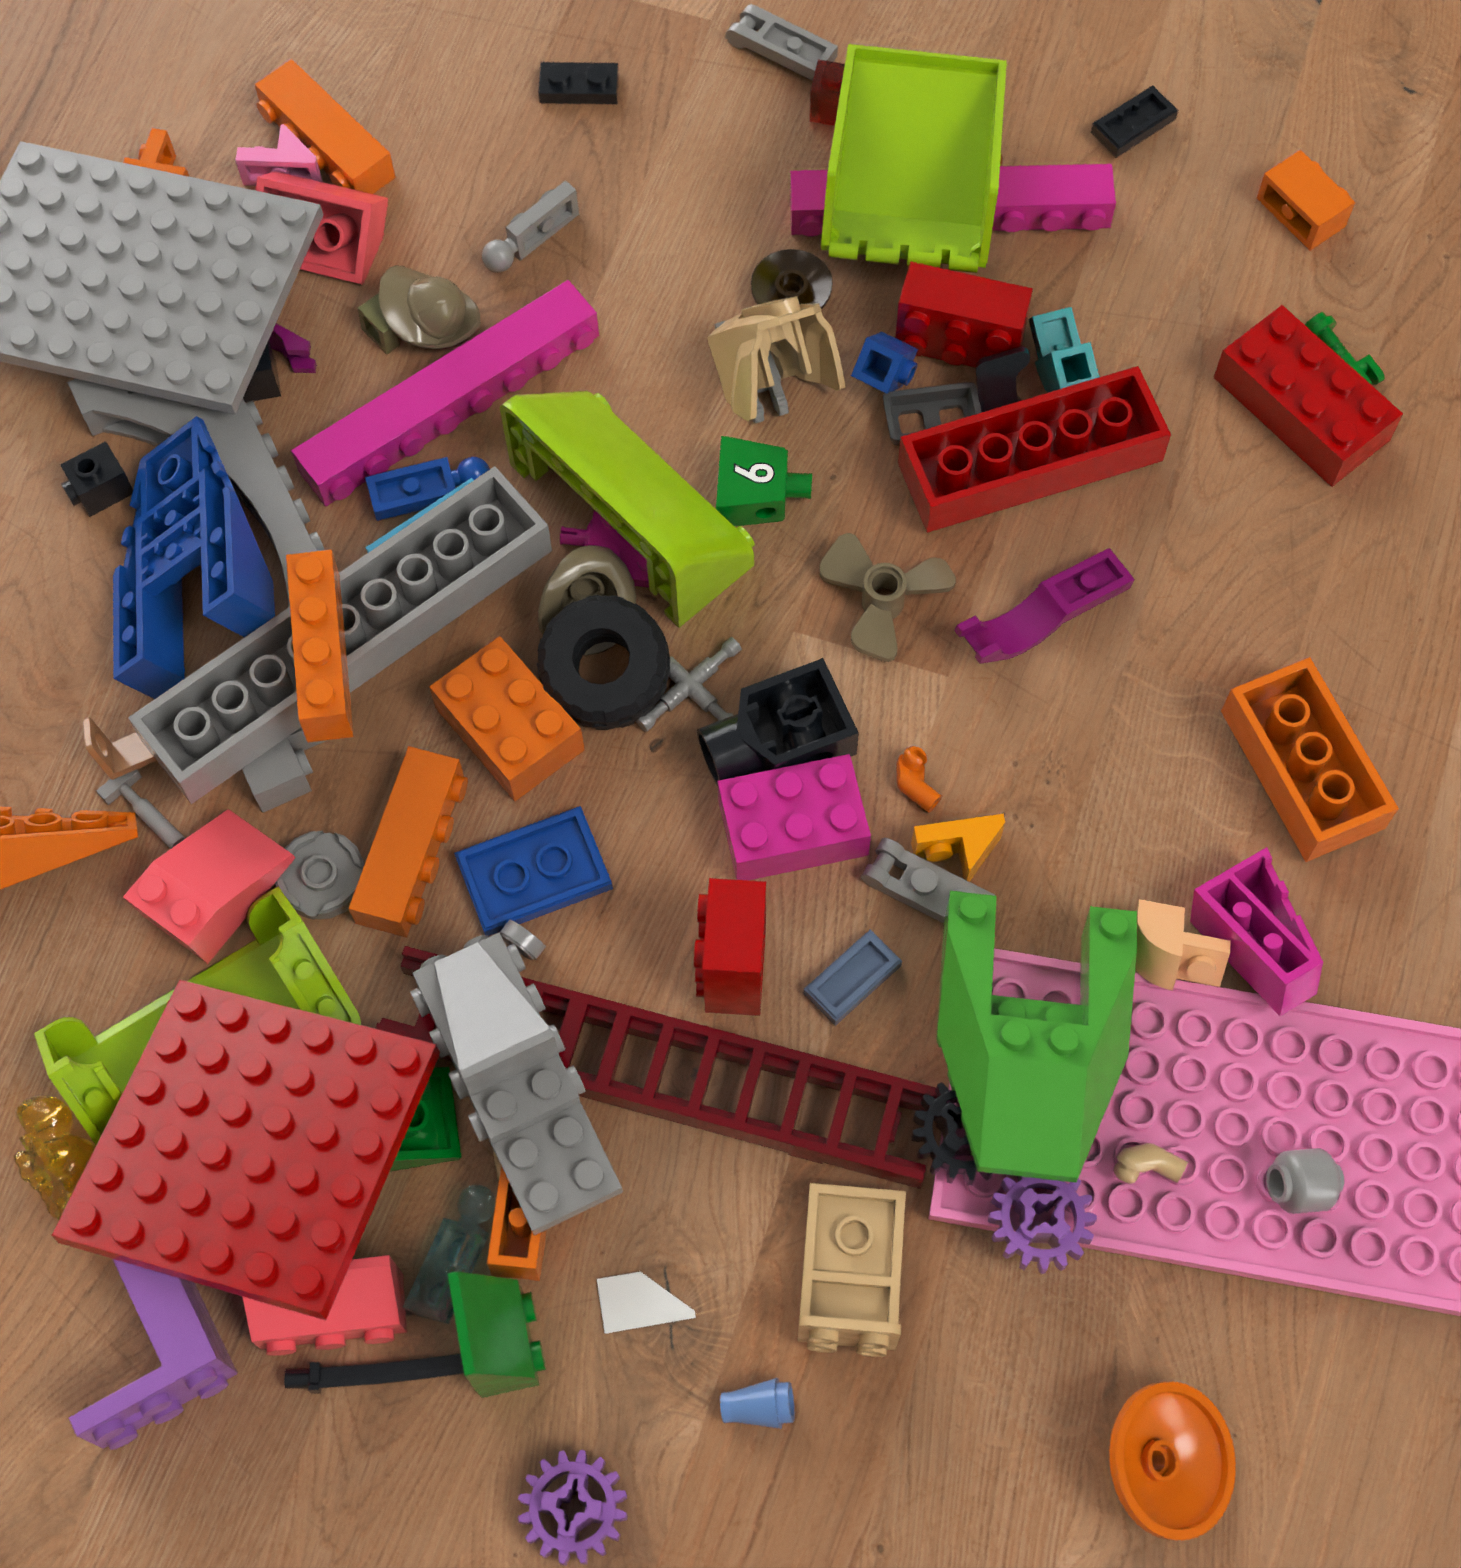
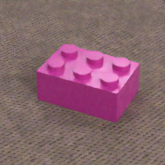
(794, 818)

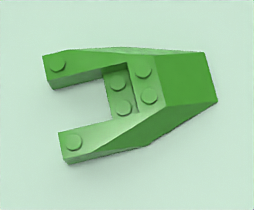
(1029, 1069)

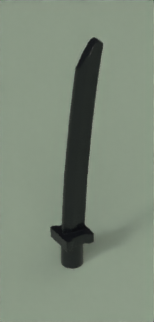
(370, 1374)

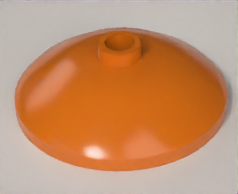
(1172, 1461)

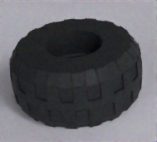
(594, 622)

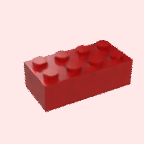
(1307, 395)

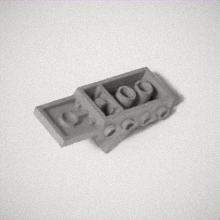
(515, 1079)

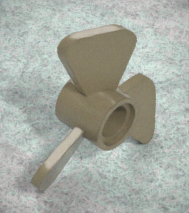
(850, 567)

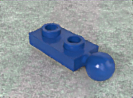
(419, 485)

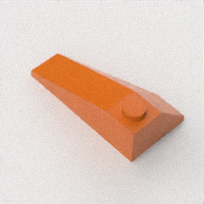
(49, 841)

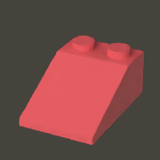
(209, 882)

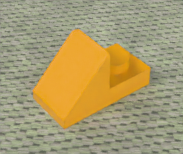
(969, 837)

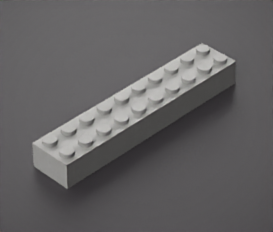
(390, 605)

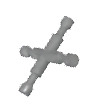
(691, 685)

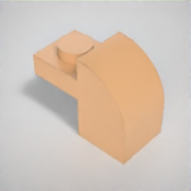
(1172, 954)

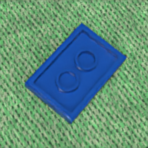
(533, 870)

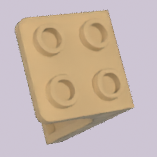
(852, 1269)

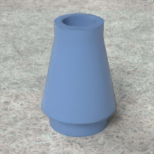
(759, 1404)

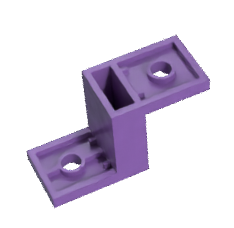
(187, 1347)

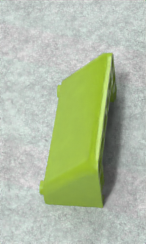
(684, 539)
(276, 967)

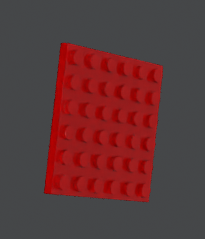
(249, 1148)

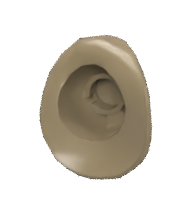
(426, 308)
(582, 574)

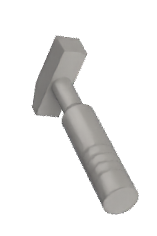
(142, 807)

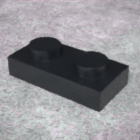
(578, 83)

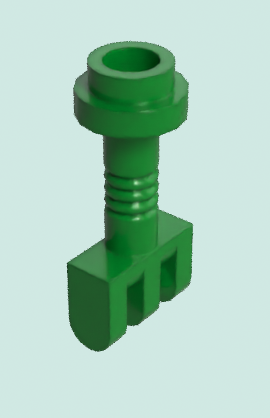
(1322, 327)

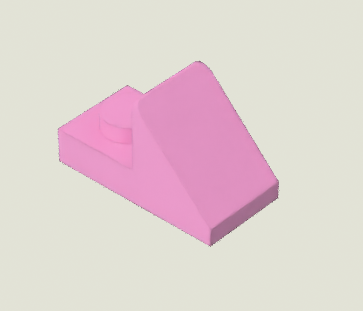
(289, 158)

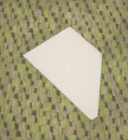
(637, 1302)

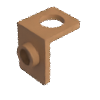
(116, 757)

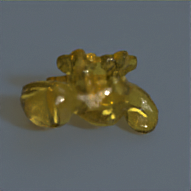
(52, 1154)

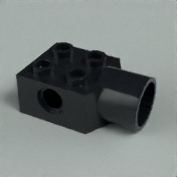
(781, 725)

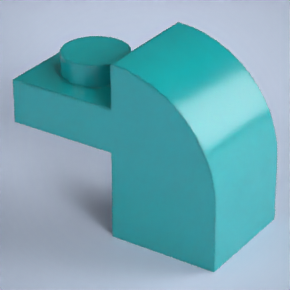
(1059, 351)

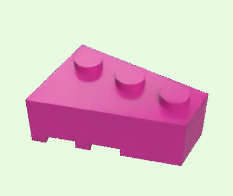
(1265, 934)

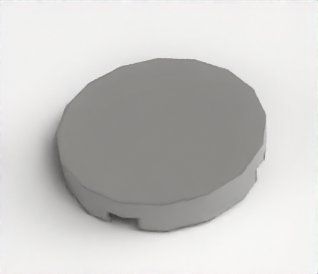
(321, 875)

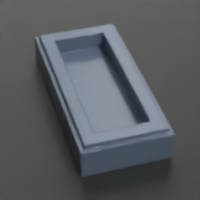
(852, 977)

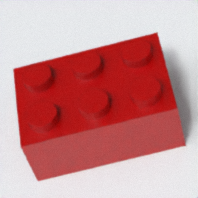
(960, 314)
(731, 946)

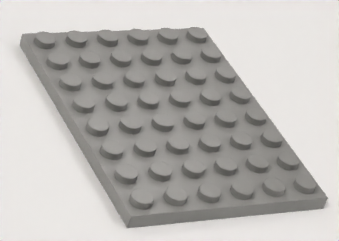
(143, 274)

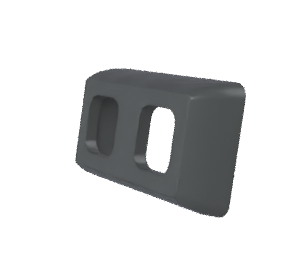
(928, 403)

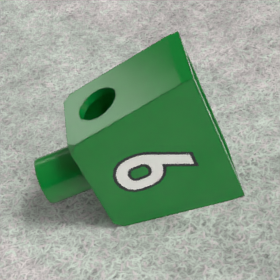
(756, 482)

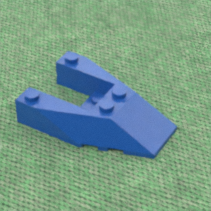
(183, 521)

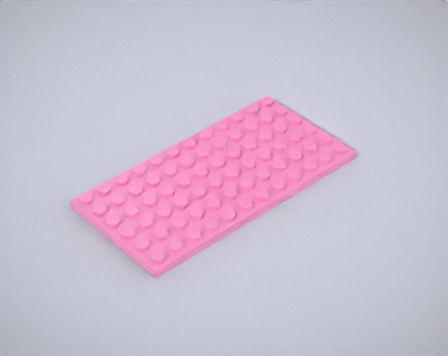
(1228, 1093)

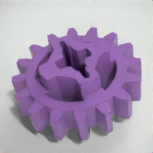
(1055, 1232)
(550, 1504)

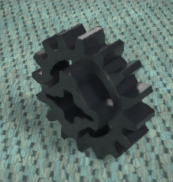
(947, 1120)

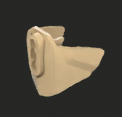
(795, 335)

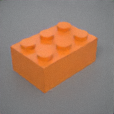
(507, 718)

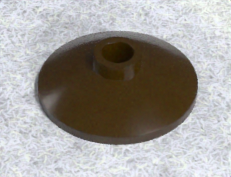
(795, 272)

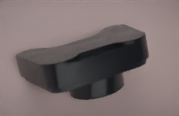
(997, 377)

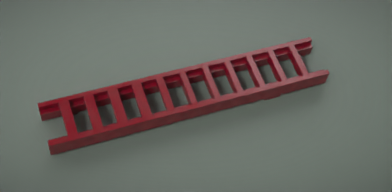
(714, 1044)

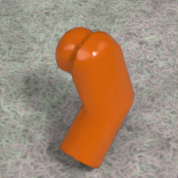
(911, 779)

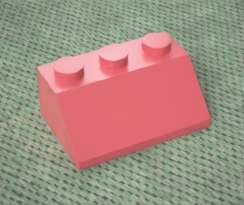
(348, 230)
(365, 1307)

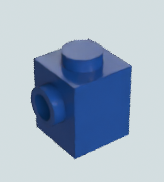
(885, 363)

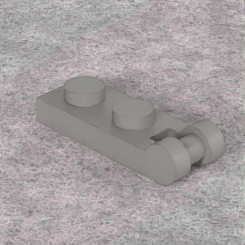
(780, 41)
(922, 883)

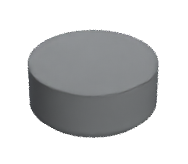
(525, 941)

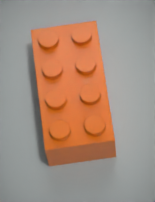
(1308, 759)

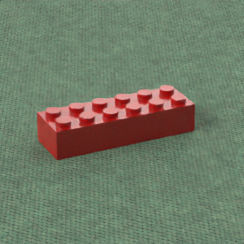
(1033, 448)

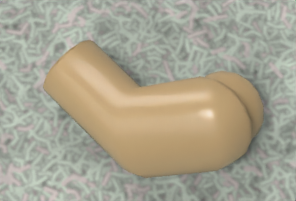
(1146, 1158)

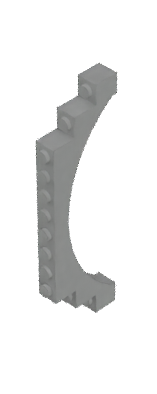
(261, 486)

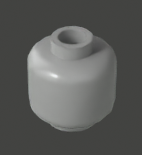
(1305, 1181)

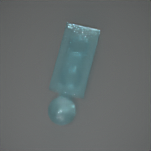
(452, 1250)

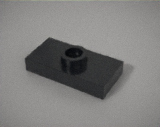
(1134, 121)

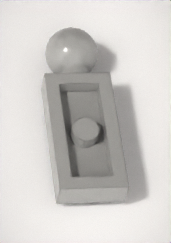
(532, 227)

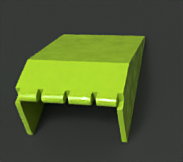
(915, 158)

